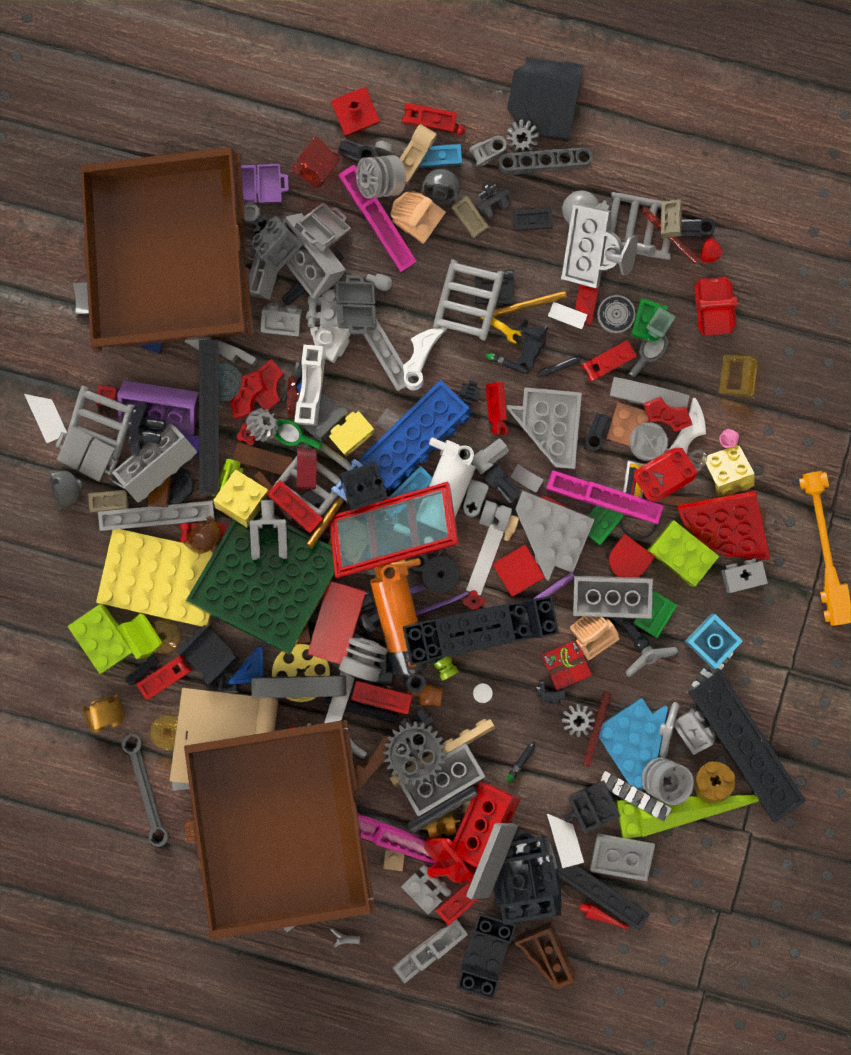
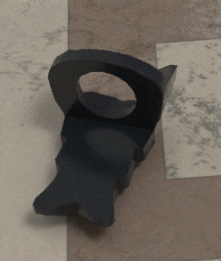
(534, 341)

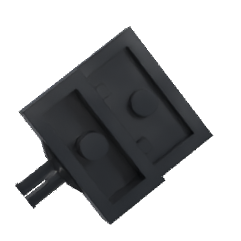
(592, 807)

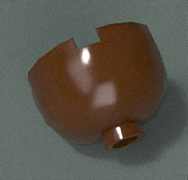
(204, 537)

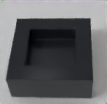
(224, 685)

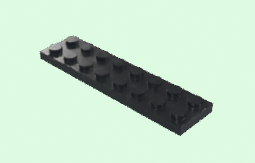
(746, 746)

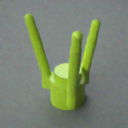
(227, 470)

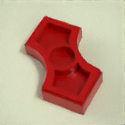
(271, 375)
(251, 386)
(676, 417)

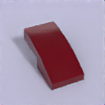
(306, 468)

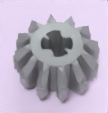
(518, 130)
(261, 424)
(582, 725)

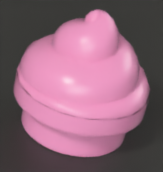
(729, 438)

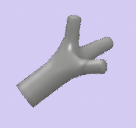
(356, 750)
(343, 939)

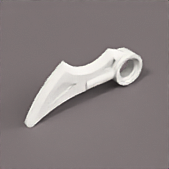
(422, 345)
(689, 433)

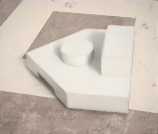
(332, 339)

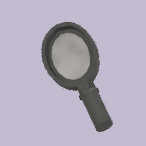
(649, 353)

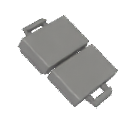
(323, 226)
(94, 455)

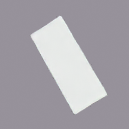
(567, 315)

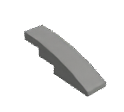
(228, 351)
(641, 393)
(429, 951)

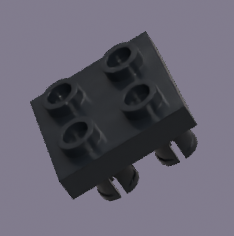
(140, 429)
(363, 486)

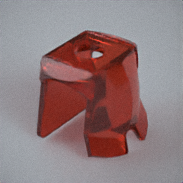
(315, 163)

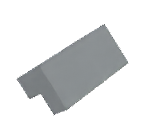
(261, 279)

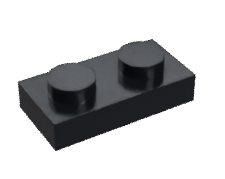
(532, 219)

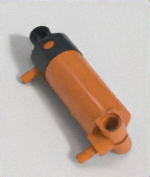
(395, 611)

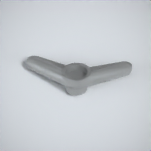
(650, 656)
(667, 730)

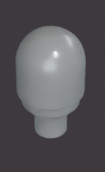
(380, 281)

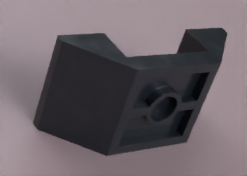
(485, 956)

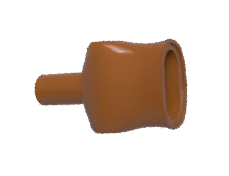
(429, 695)

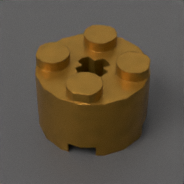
(103, 713)
(724, 778)

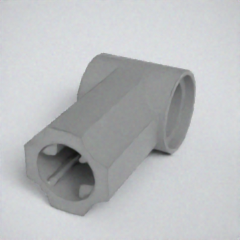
(486, 458)

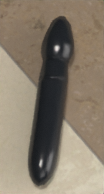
(559, 366)

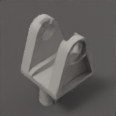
(267, 519)

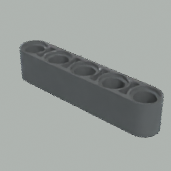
(553, 155)
(298, 686)

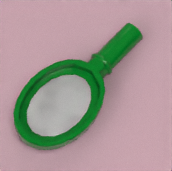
(292, 434)

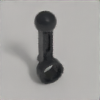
(640, 641)

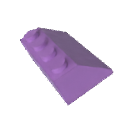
(163, 403)

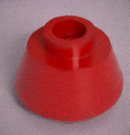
(710, 251)

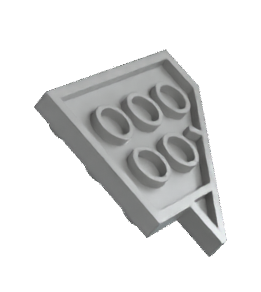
(551, 423)
(553, 532)

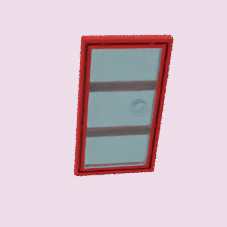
(393, 530)

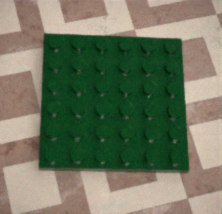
(265, 595)

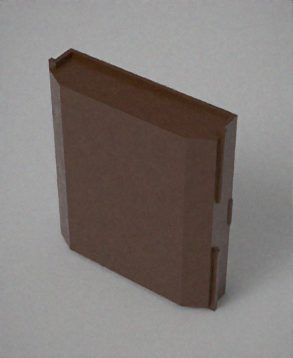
(165, 248)
(278, 829)

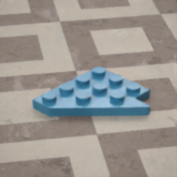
(633, 739)

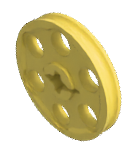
(299, 662)

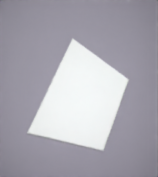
(46, 417)
(566, 842)

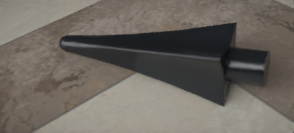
(297, 372)

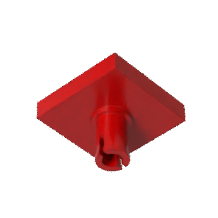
(355, 111)

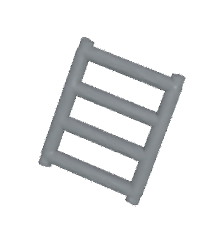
(636, 201)
(486, 314)
(122, 427)
(329, 498)

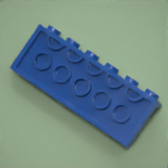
(408, 440)

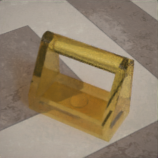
(748, 375)

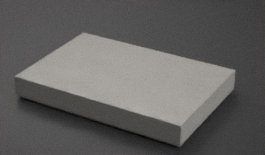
(622, 857)

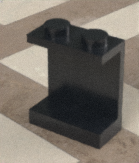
(208, 654)

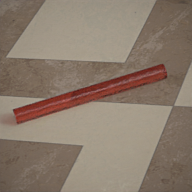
(675, 240)
(596, 729)

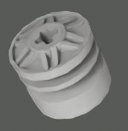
(380, 176)
(363, 659)
(667, 781)

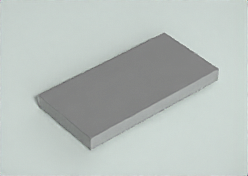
(492, 860)

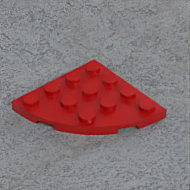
(728, 525)

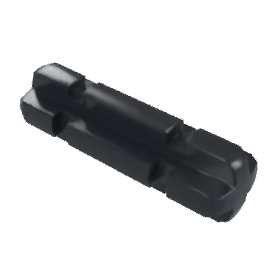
(142, 670)

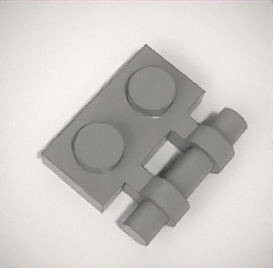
(328, 312)
(422, 893)

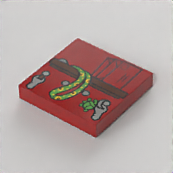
(566, 665)

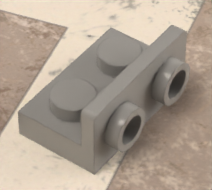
(281, 319)
(695, 731)

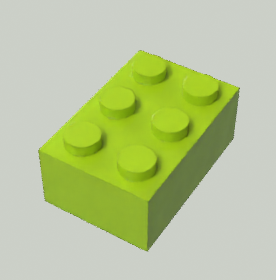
(682, 553)
(100, 638)

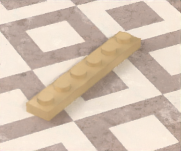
(466, 736)

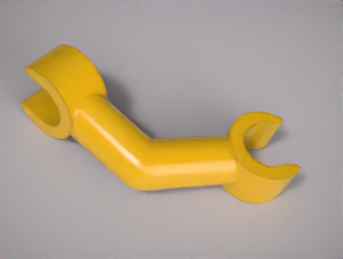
(505, 329)

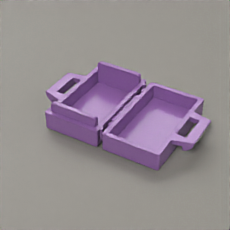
(266, 183)

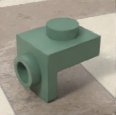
(660, 323)

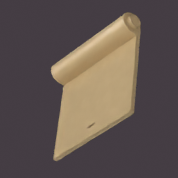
(217, 716)

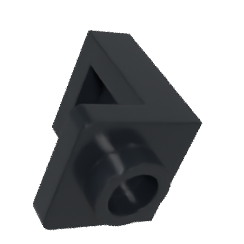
(551, 696)

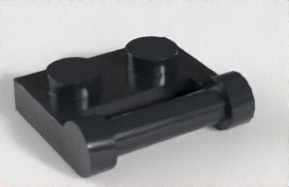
(506, 291)

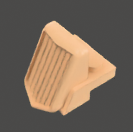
(416, 215)
(594, 635)

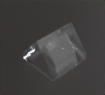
(387, 420)

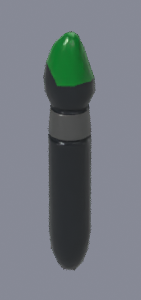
(507, 363)
(521, 761)

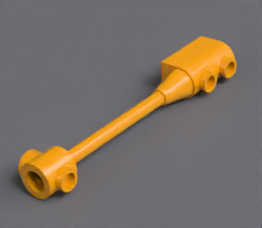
(834, 594)

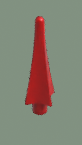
(594, 912)

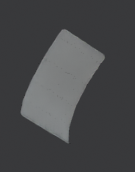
(81, 296)
(526, 478)

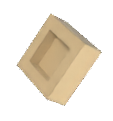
(393, 860)

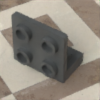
(276, 244)
(328, 418)

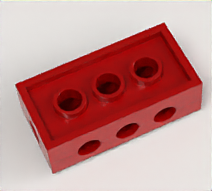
(472, 835)

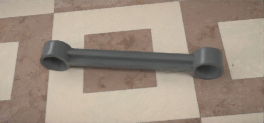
(145, 789)

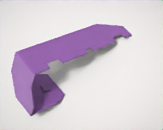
(439, 604)

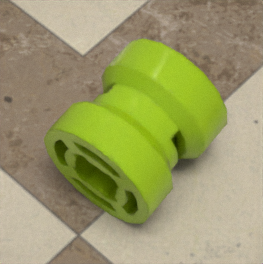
(449, 670)

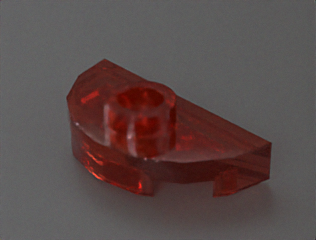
(292, 396)

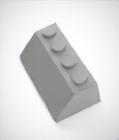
(313, 268)
(155, 463)
(613, 596)
(457, 774)

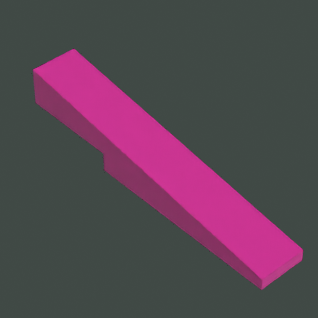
(378, 221)
(604, 497)
(393, 838)

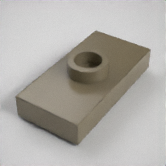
(470, 217)
(671, 218)
(108, 501)

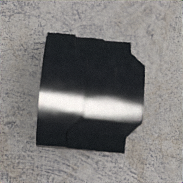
(545, 96)
(528, 882)

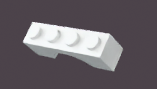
(312, 377)

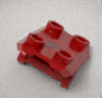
(715, 306)
(665, 474)
(447, 861)

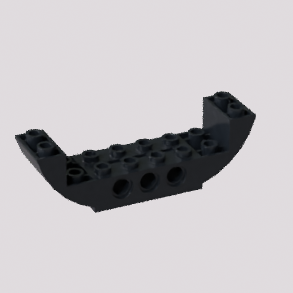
(480, 629)

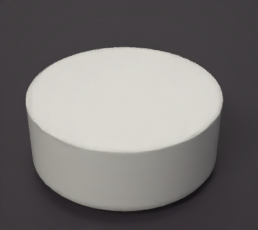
(482, 693)

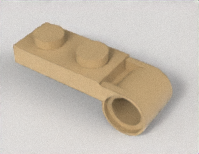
(417, 150)

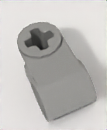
(487, 151)
(475, 495)

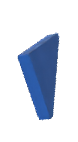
(250, 668)

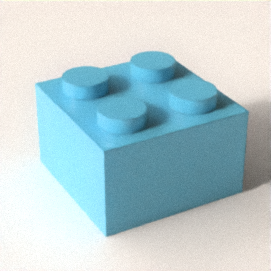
(713, 641)

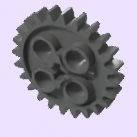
(430, 744)

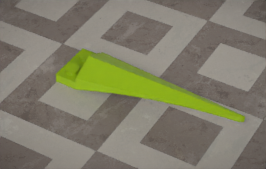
(637, 822)

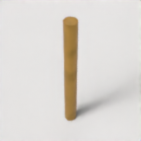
(529, 304)
(324, 523)

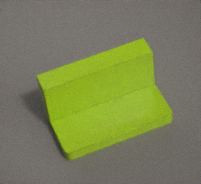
(140, 636)

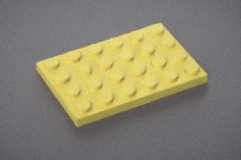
(152, 577)

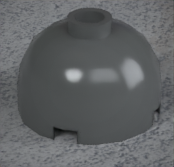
(441, 187)
(65, 488)

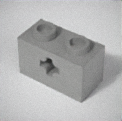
(755, 577)

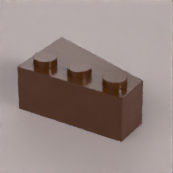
(548, 954)

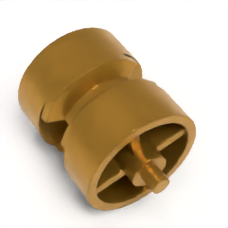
(443, 825)

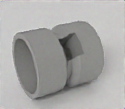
(495, 516)

